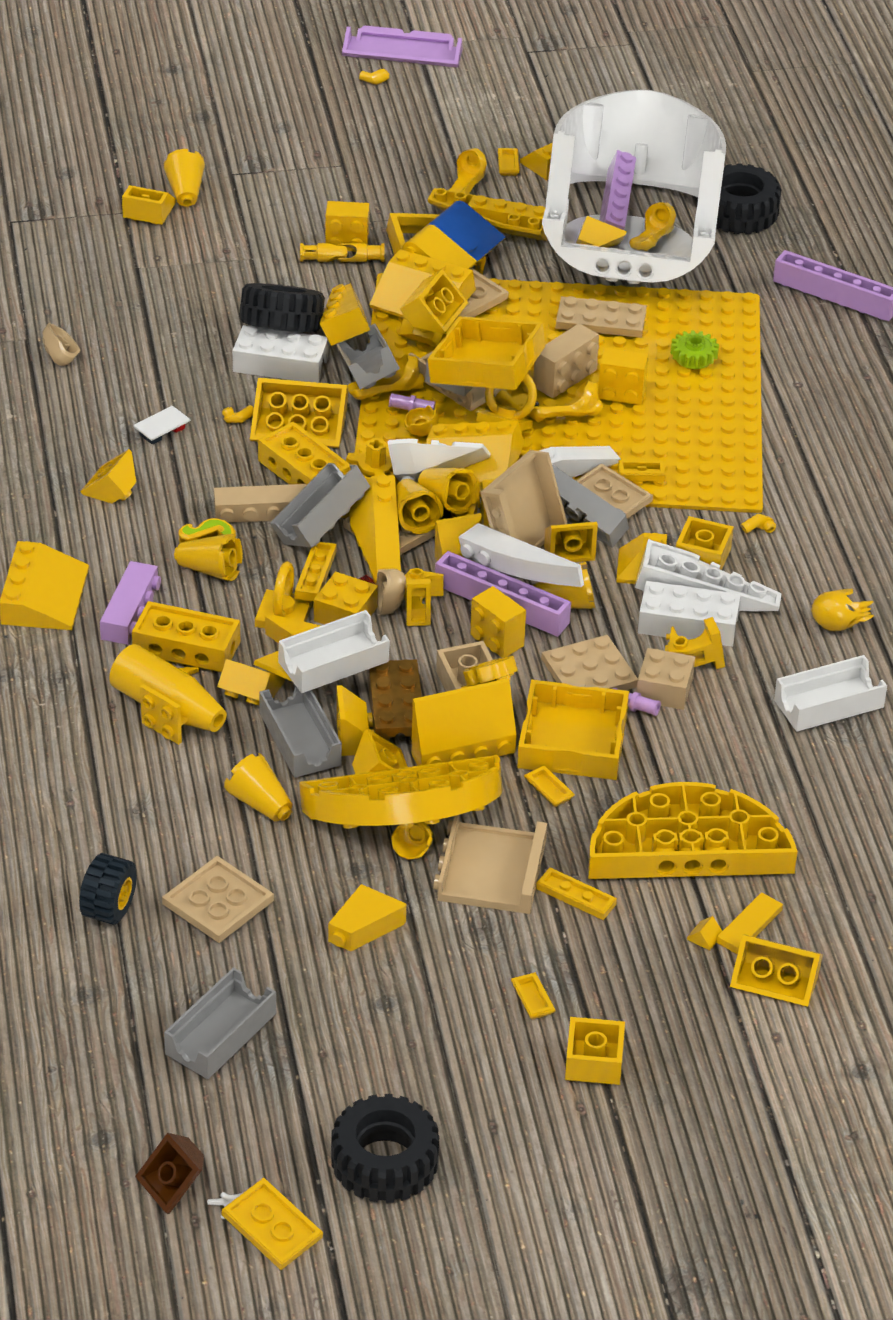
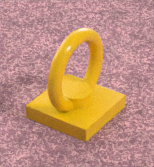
(500, 413)
(282, 599)

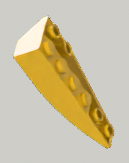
(504, 215)

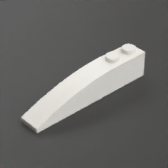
(518, 557)
(681, 567)

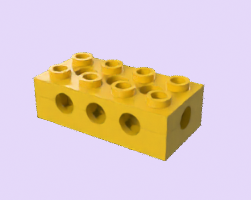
(296, 454)
(187, 635)

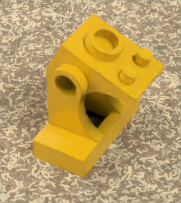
(421, 585)
(705, 648)

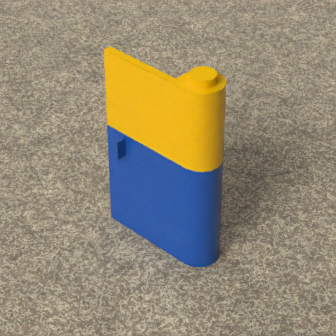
(456, 237)

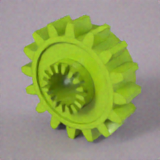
(694, 350)

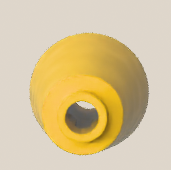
(185, 175)
(454, 487)
(417, 507)
(212, 556)
(578, 596)
(259, 788)

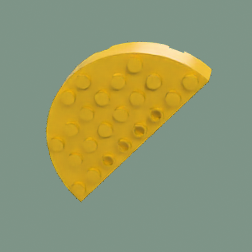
(404, 793)
(689, 832)

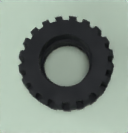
(748, 199)
(281, 307)
(379, 1175)

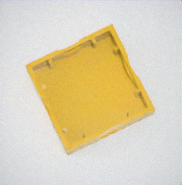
(486, 353)
(573, 729)

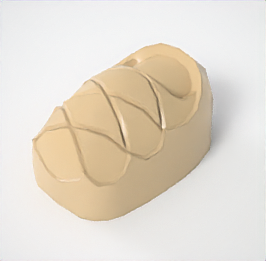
(59, 345)
(390, 590)

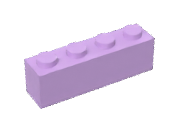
(128, 602)

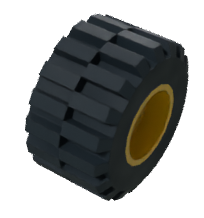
(107, 888)

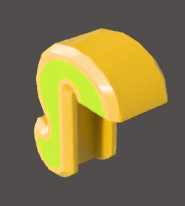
(205, 529)

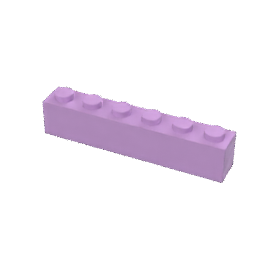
(618, 190)
(834, 285)
(471, 578)

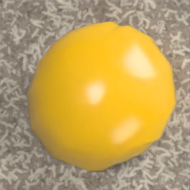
(420, 420)
(412, 841)

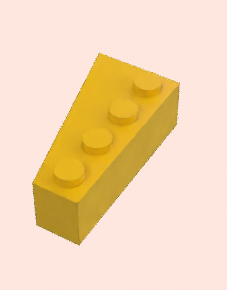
(343, 315)

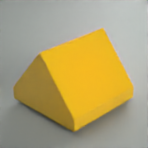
(705, 933)

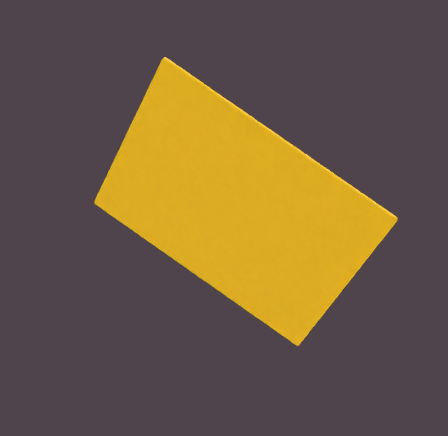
(692, 419)

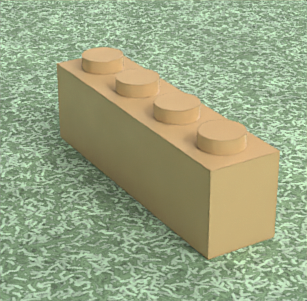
(253, 502)

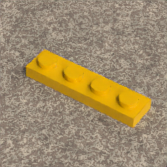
(315, 571)

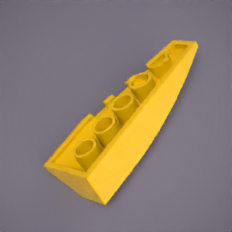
(376, 524)

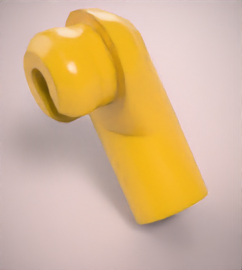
(375, 77)
(237, 417)
(759, 521)

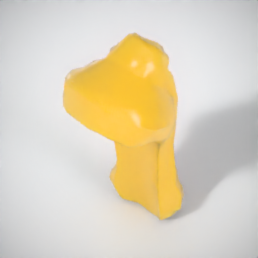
(470, 170)
(658, 222)
(406, 378)
(585, 403)

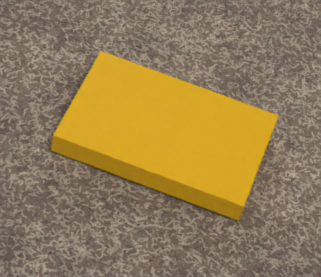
(272, 1223)

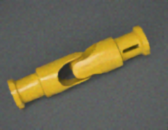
(328, 252)

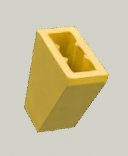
(365, 918)

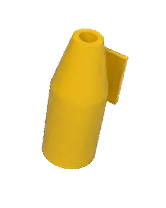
(165, 694)

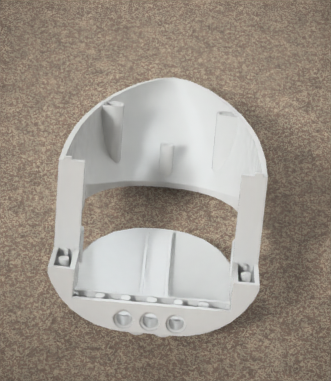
(673, 150)

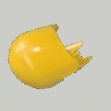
(834, 615)

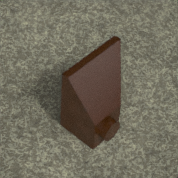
(171, 1170)

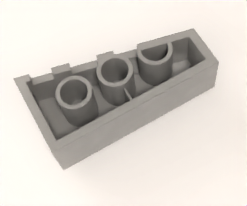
(585, 506)

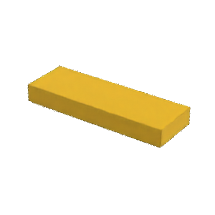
(576, 893)
(750, 921)

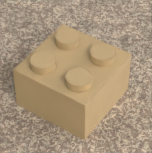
(666, 677)

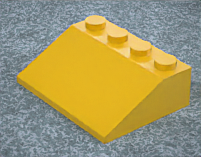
(407, 272)
(311, 405)
(500, 438)
(42, 588)
(464, 724)

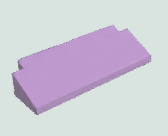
(398, 46)

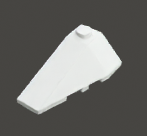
(411, 457)
(581, 459)

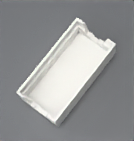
(280, 354)
(686, 609)
(332, 652)
(829, 693)

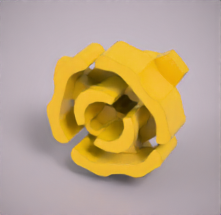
(374, 460)
(490, 671)

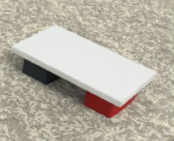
(161, 423)

